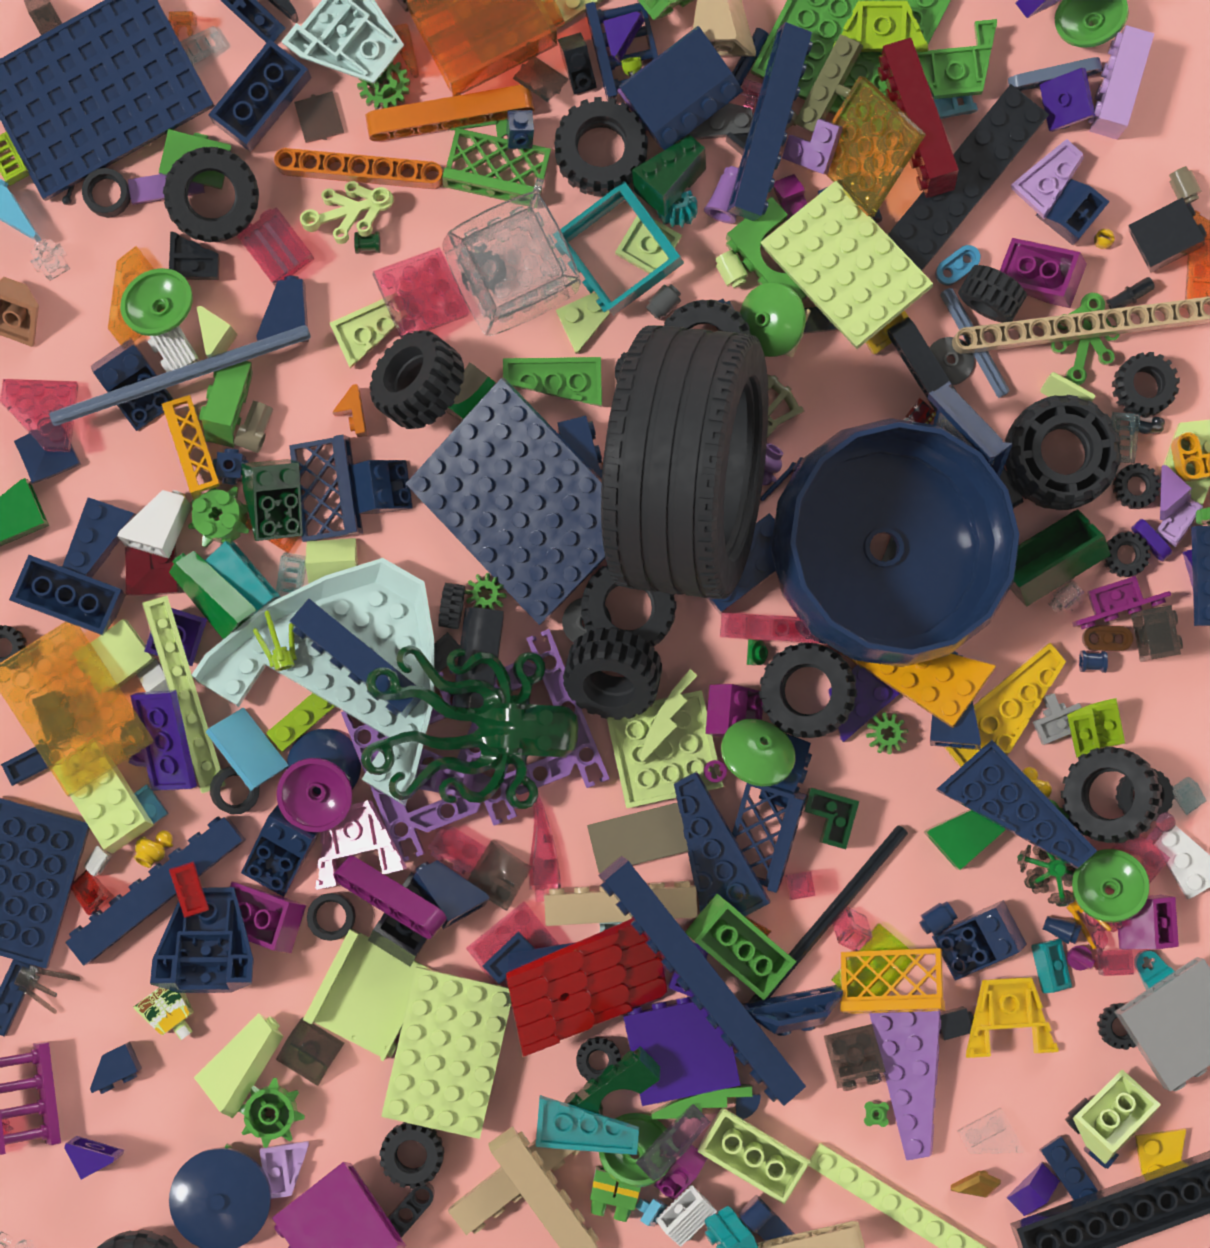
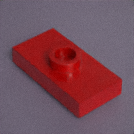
(189, 889)

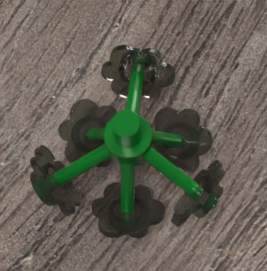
(1039, 881)

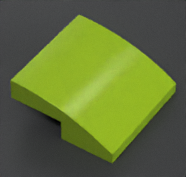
(1096, 726)

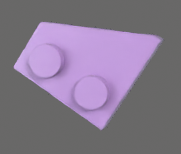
(283, 1166)

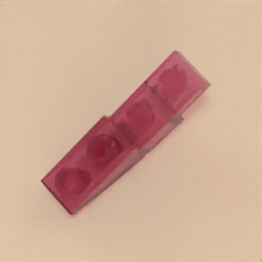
(765, 628)

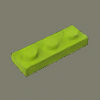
(299, 721)

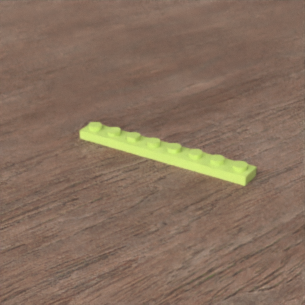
(180, 679)
(889, 1200)

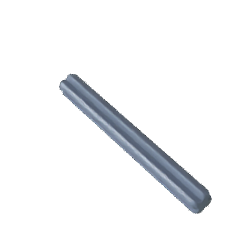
(983, 358)

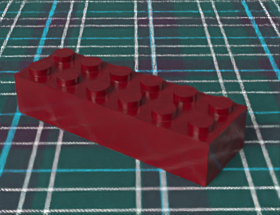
(911, 94)

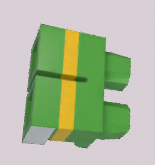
(602, 1194)

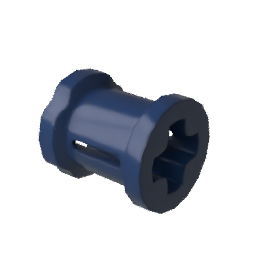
(1093, 661)

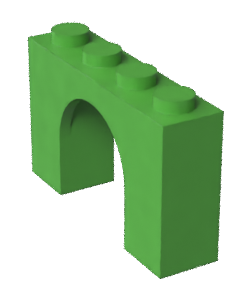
(746, 240)

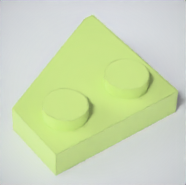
(581, 320)

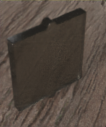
(540, 79)
(319, 117)

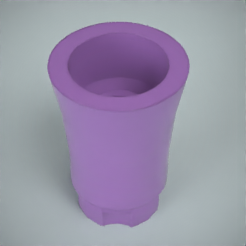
(719, 202)

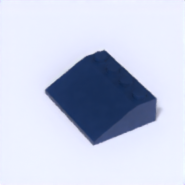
(681, 88)

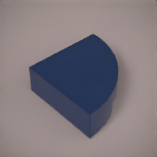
(747, 1105)

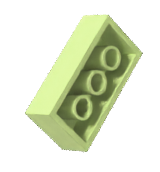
(112, 810)

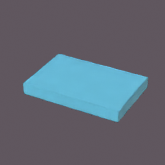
(247, 748)

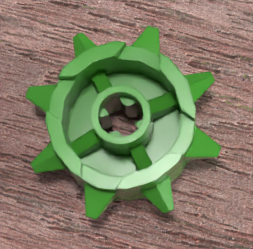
(230, 523)
(270, 1127)

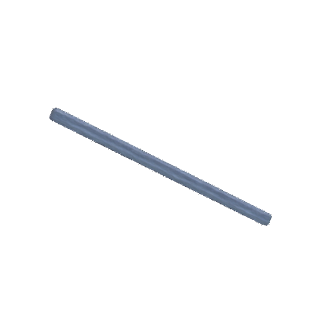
(179, 375)

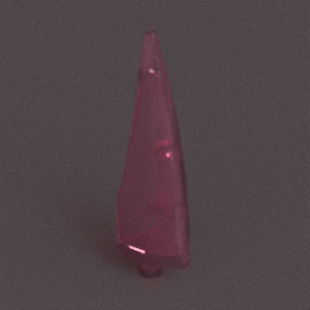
(543, 857)

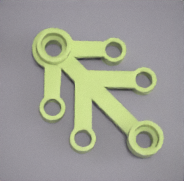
(350, 210)

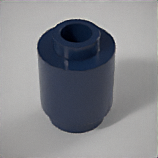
(937, 918)

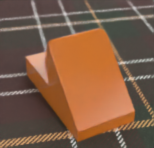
(352, 404)

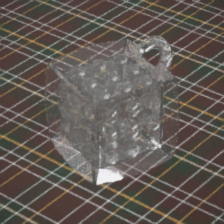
(511, 263)

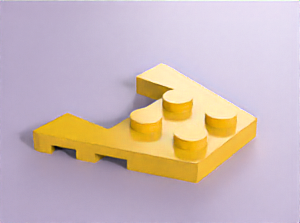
(1005, 1006)

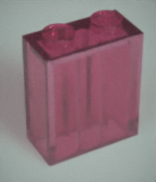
(275, 246)

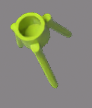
(281, 658)

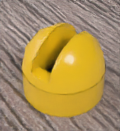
(1104, 243)

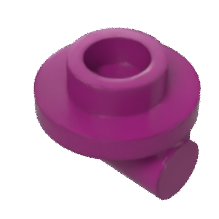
(1080, 958)

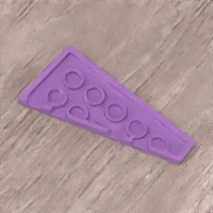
(911, 1060)

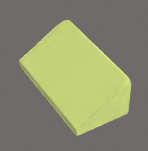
(1060, 386)

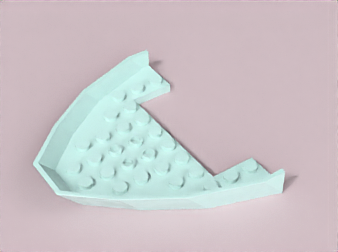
(378, 606)

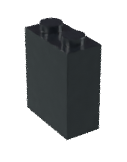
(1167, 234)

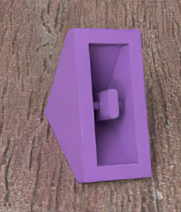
(1173, 492)

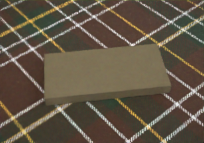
(638, 836)

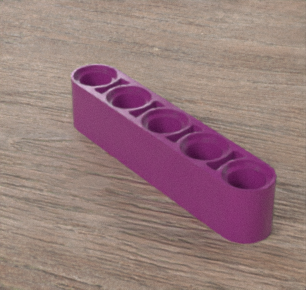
(390, 897)

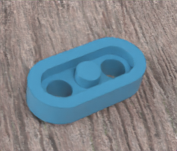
(956, 265)

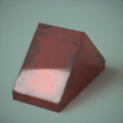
(91, 893)

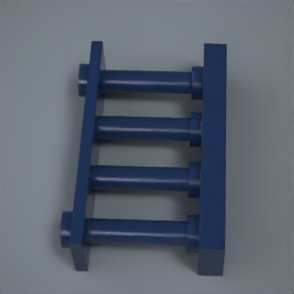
(600, 42)

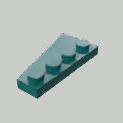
(579, 1129)

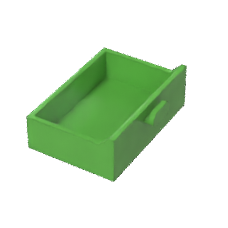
(181, 143)

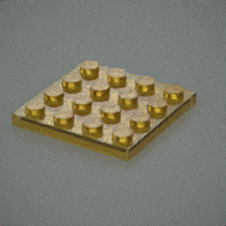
(872, 145)

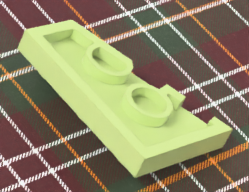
(362, 330)

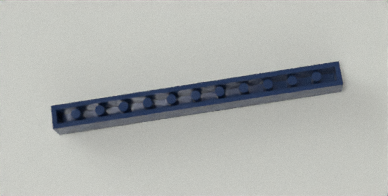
(701, 980)

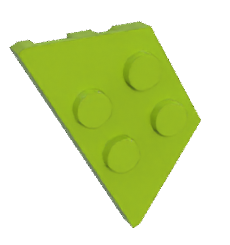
(882, 24)

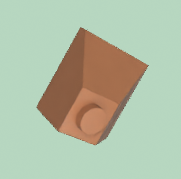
(17, 312)

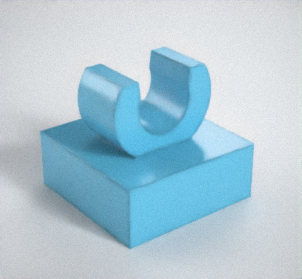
(650, 1210)

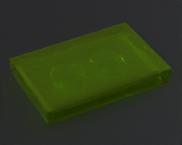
(881, 940)

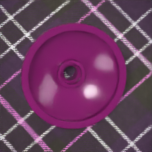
(311, 810)

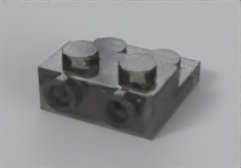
(855, 1057)

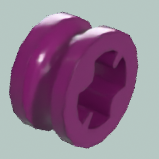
(722, 767)

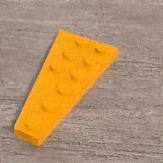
(938, 685)

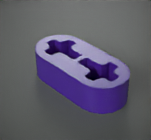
(1157, 545)

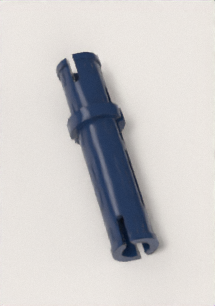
(745, 62)

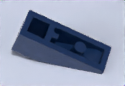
(256, 18)

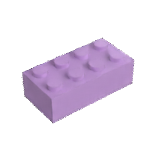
(1120, 81)

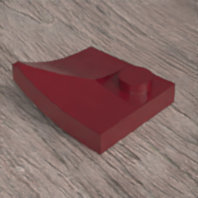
(149, 573)

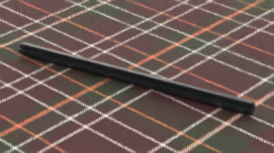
(842, 900)

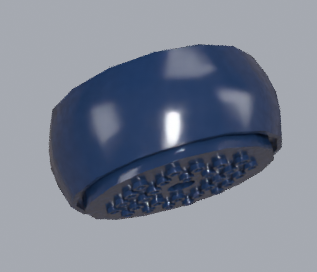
(949, 531)

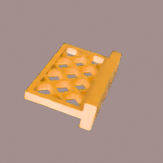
(887, 1003)

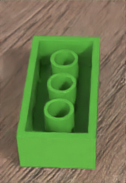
(740, 946)

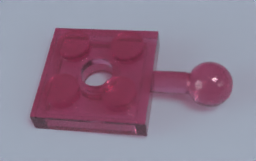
(1151, 856)

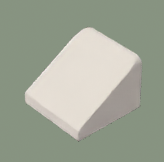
(97, 861)

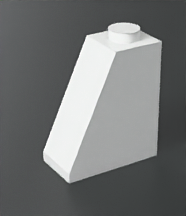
(157, 524)

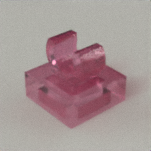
(751, 91)

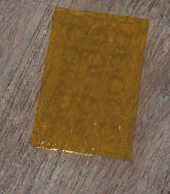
(71, 707)

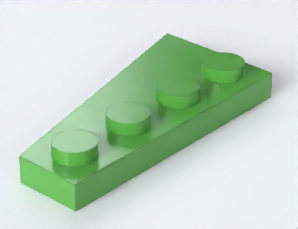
(560, 377)

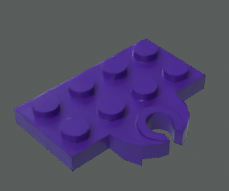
(168, 757)

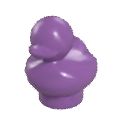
(772, 463)

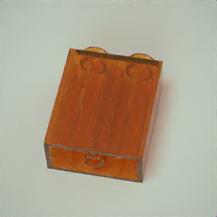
(484, 37)

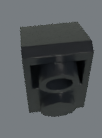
(577, 63)

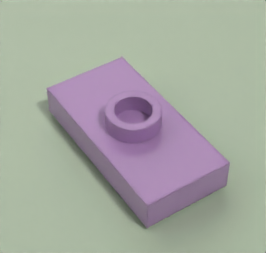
(1177, 525)

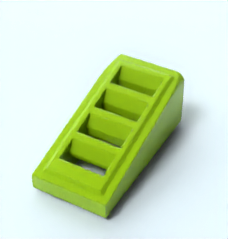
(18, 173)

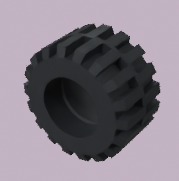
(992, 293)
(1164, 378)
(411, 1176)

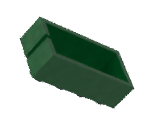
(1057, 556)

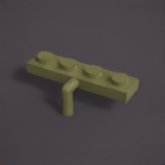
(829, 83)

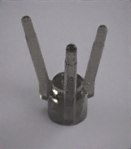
(29, 980)

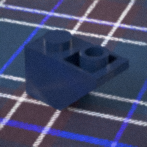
(114, 1066)

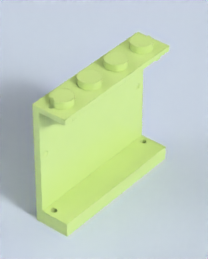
(364, 995)

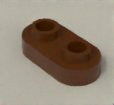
(1106, 638)

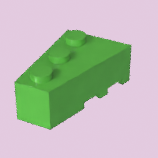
(225, 403)

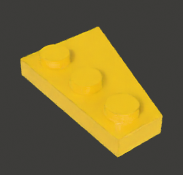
(1159, 1149)

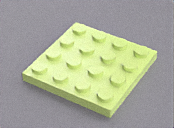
(677, 756)

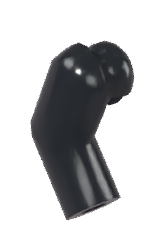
(1154, 427)

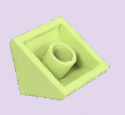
(215, 332)
(329, 557)

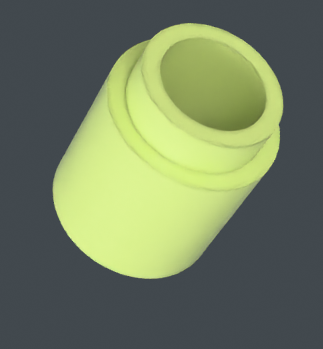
(731, 269)

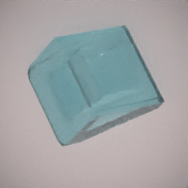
(1188, 795)

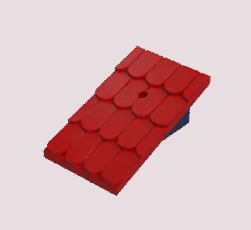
(581, 984)

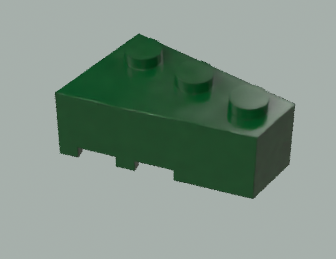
(669, 173)

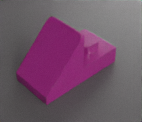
(790, 194)

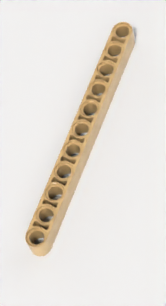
(1075, 330)

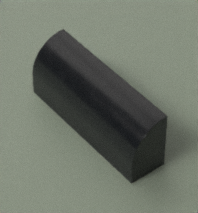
(479, 634)

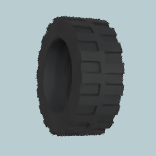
(1125, 793)

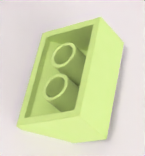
(1114, 1116)

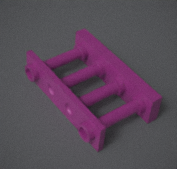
(45, 1106)

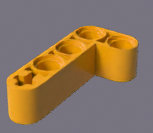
(1193, 456)

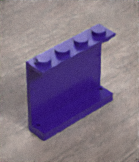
(685, 1047)

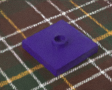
(1067, 99)

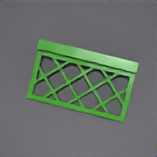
(487, 185)

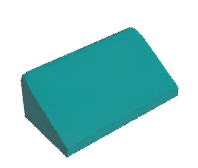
(1051, 966)

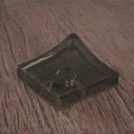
(499, 875)

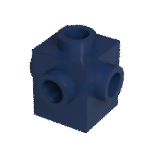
(232, 475)

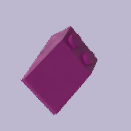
(1045, 271)
(269, 918)

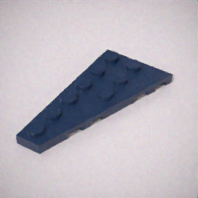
(1005, 795)

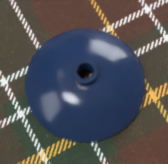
(331, 746)

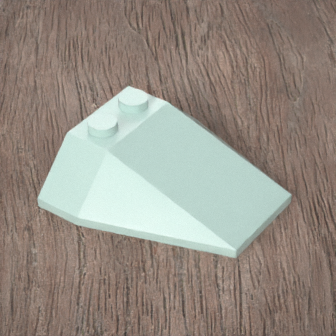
(347, 38)

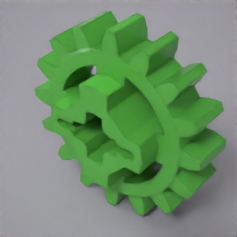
(393, 87)

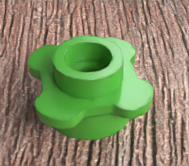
(871, 1108)

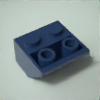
(1075, 210)
(381, 486)

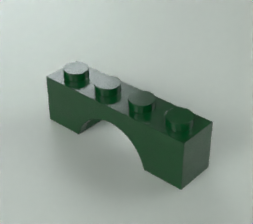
(634, 1072)

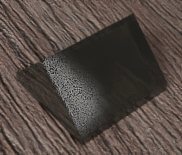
(310, 1051)

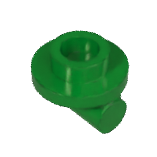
(756, 653)

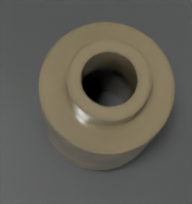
(1185, 184)

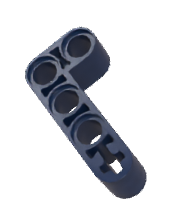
(763, 1220)

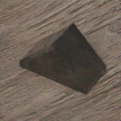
(43, 14)

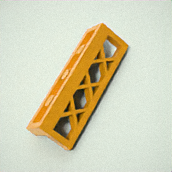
(184, 453)

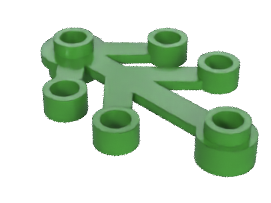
(1084, 343)

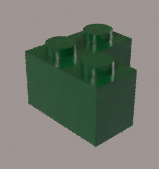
(839, 815)

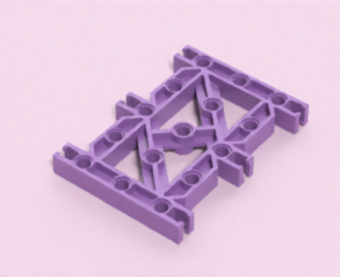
(430, 816)

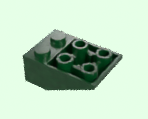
(273, 498)

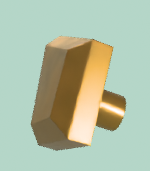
(977, 1184)

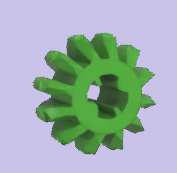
(489, 586)
(882, 725)

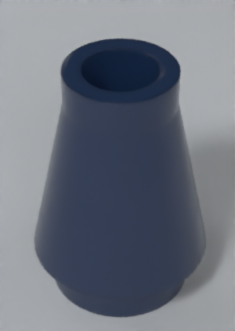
(1063, 929)

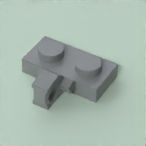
(1055, 723)

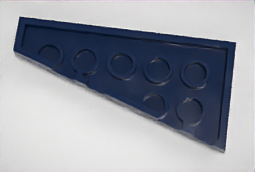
(714, 853)

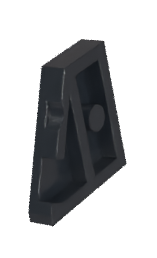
(192, 259)

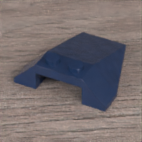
(205, 949)

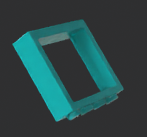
(596, 212)

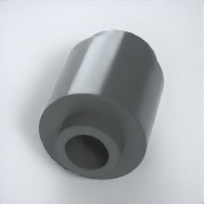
(663, 301)

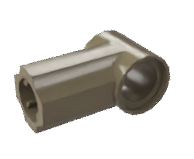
(252, 433)

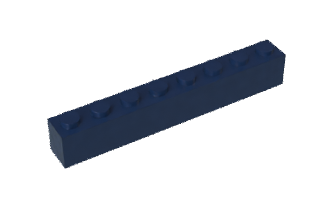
(770, 121)
(153, 892)

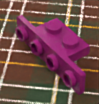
(1115, 598)

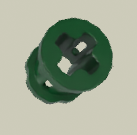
(367, 243)

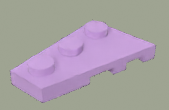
(1048, 178)

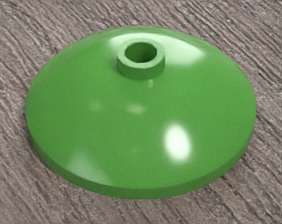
(1090, 21)
(152, 293)
(783, 317)
(751, 759)
(1116, 871)
(622, 1166)

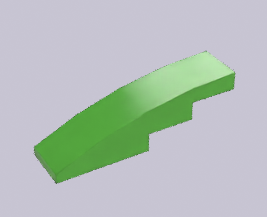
(712, 1099)

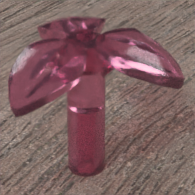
(1099, 936)

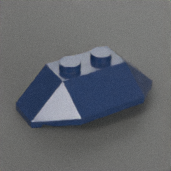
(795, 1010)

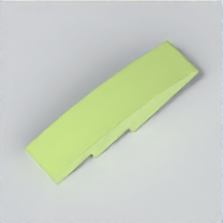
(662, 724)

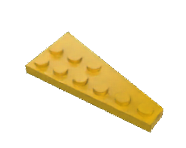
(1009, 705)

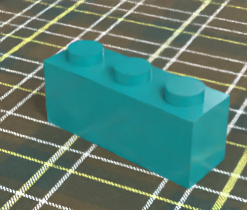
(242, 575)

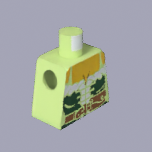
(166, 1011)

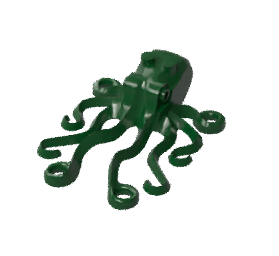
(505, 734)

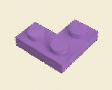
(815, 153)

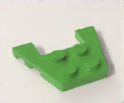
(959, 69)

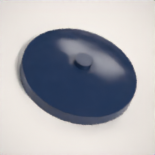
(220, 1198)

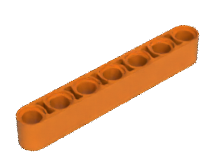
(447, 112)
(349, 161)

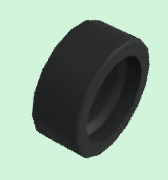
(95, 177)
(217, 799)
(312, 916)

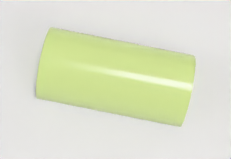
(753, 1155)

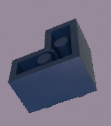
(798, 773)

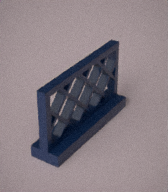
(343, 460)
(785, 835)

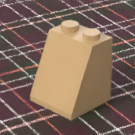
(725, 27)

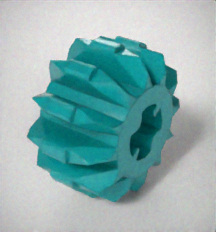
(681, 212)

